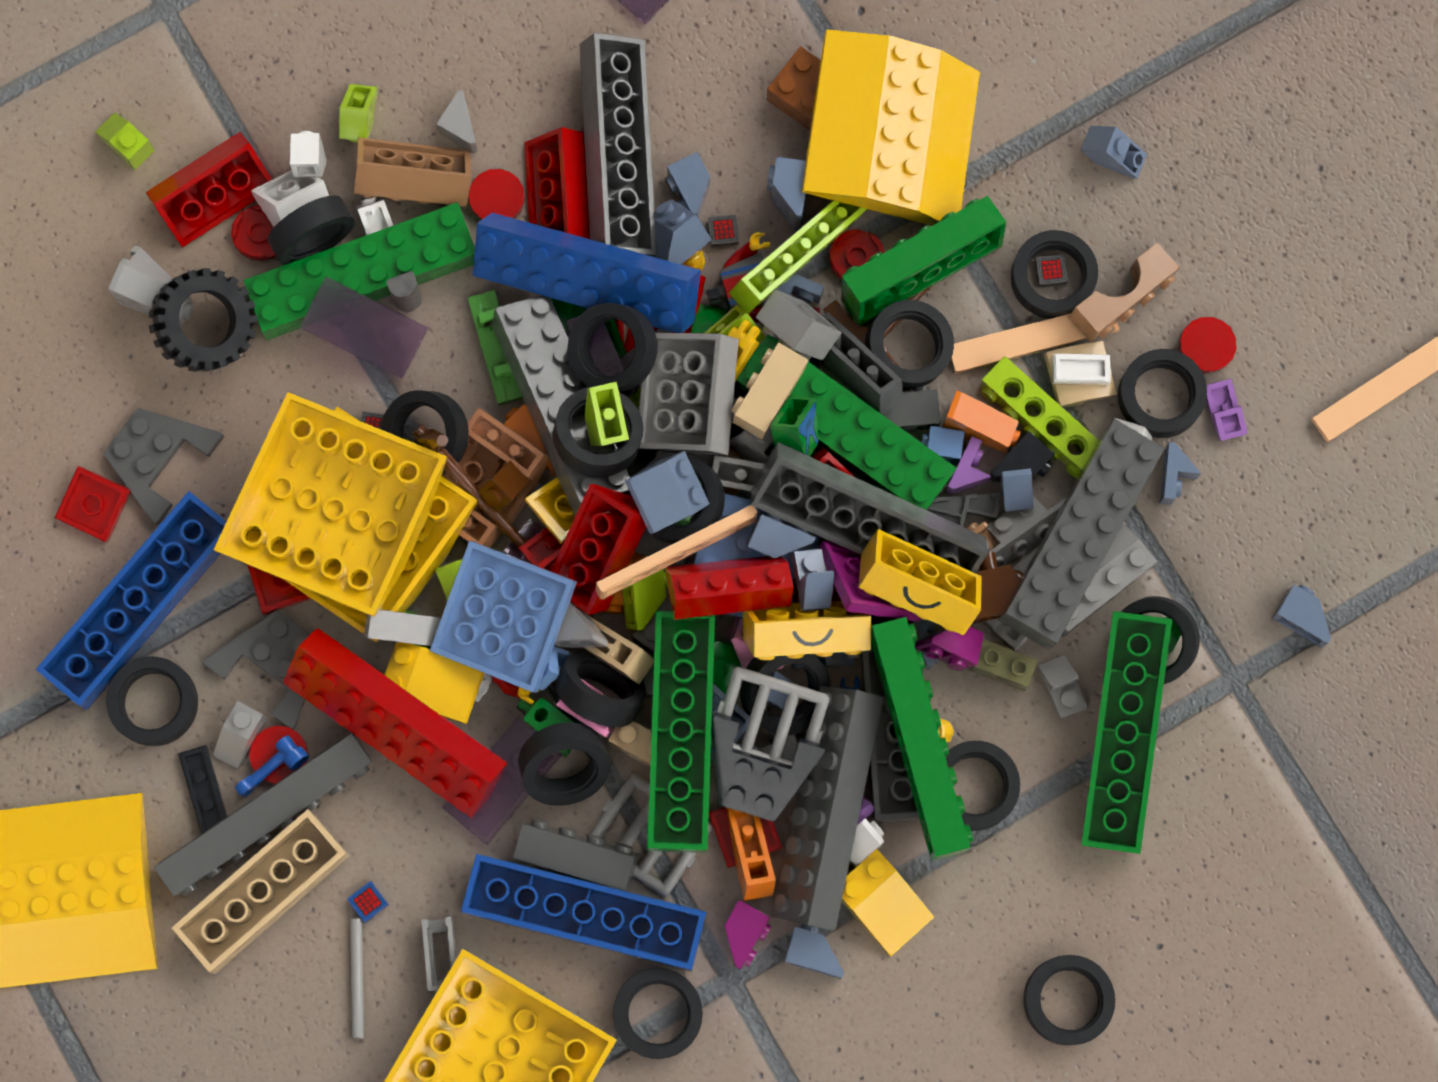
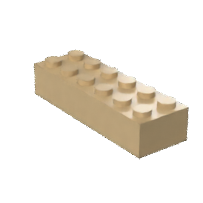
(260, 892)

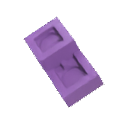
(1224, 410)

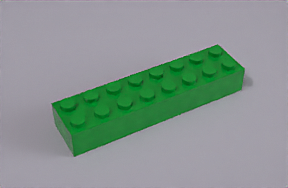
(424, 245)
(864, 437)
(1126, 732)
(681, 734)
(919, 739)

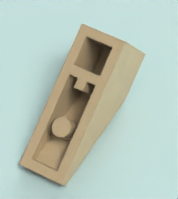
(622, 655)

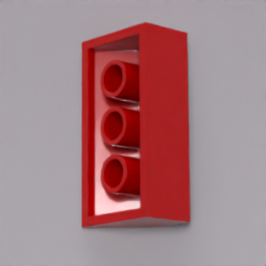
(558, 181)
(209, 189)
(599, 544)
(729, 586)

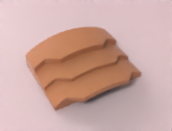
(487, 451)

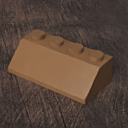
(412, 172)

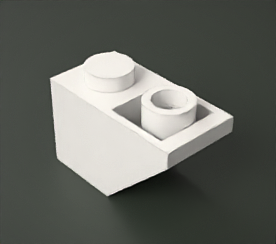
(307, 155)
(866, 841)

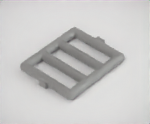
(765, 684)
(641, 872)

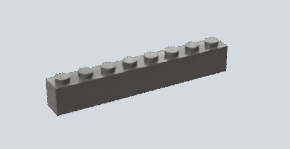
(263, 814)

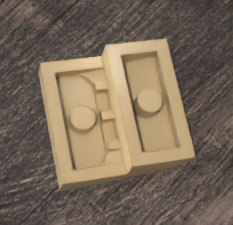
(1078, 394)

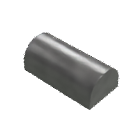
(405, 292)

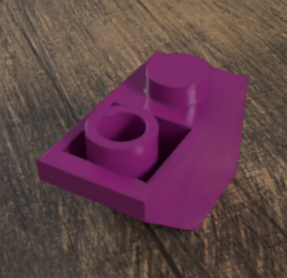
(953, 648)
(743, 930)

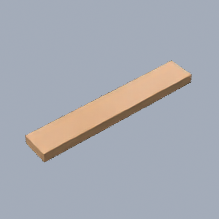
(1016, 343)
(1378, 392)
(676, 552)

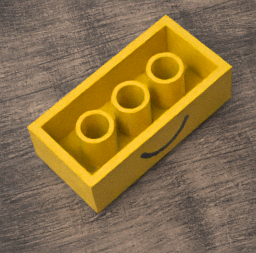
(920, 582)
(800, 632)

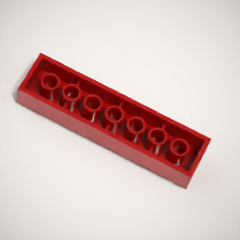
(394, 722)

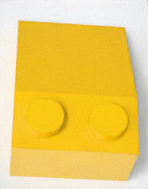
(552, 509)
(435, 680)
(884, 903)

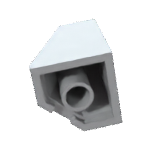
(139, 281)

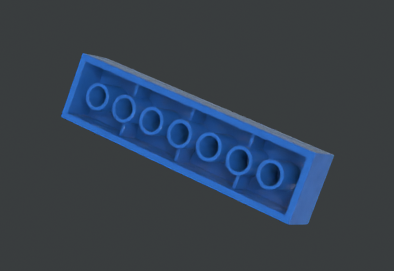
(585, 271)
(135, 602)
(584, 912)

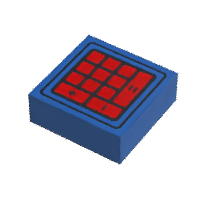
(368, 901)

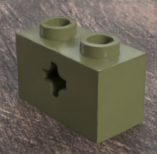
(1005, 665)

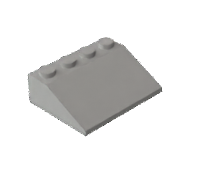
(690, 394)
(1120, 568)

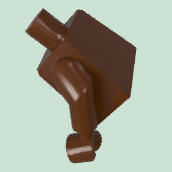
(996, 587)

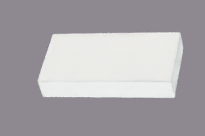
(1081, 369)

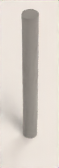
(357, 978)

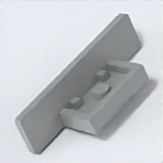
(1020, 530)

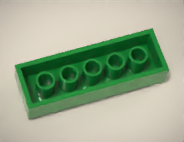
(923, 259)

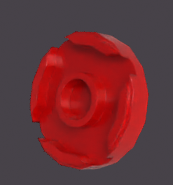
(497, 193)
(251, 234)
(852, 249)
(1208, 343)
(264, 748)

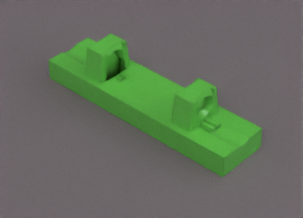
(502, 379)

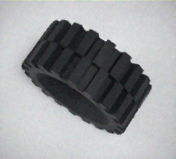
(168, 329)

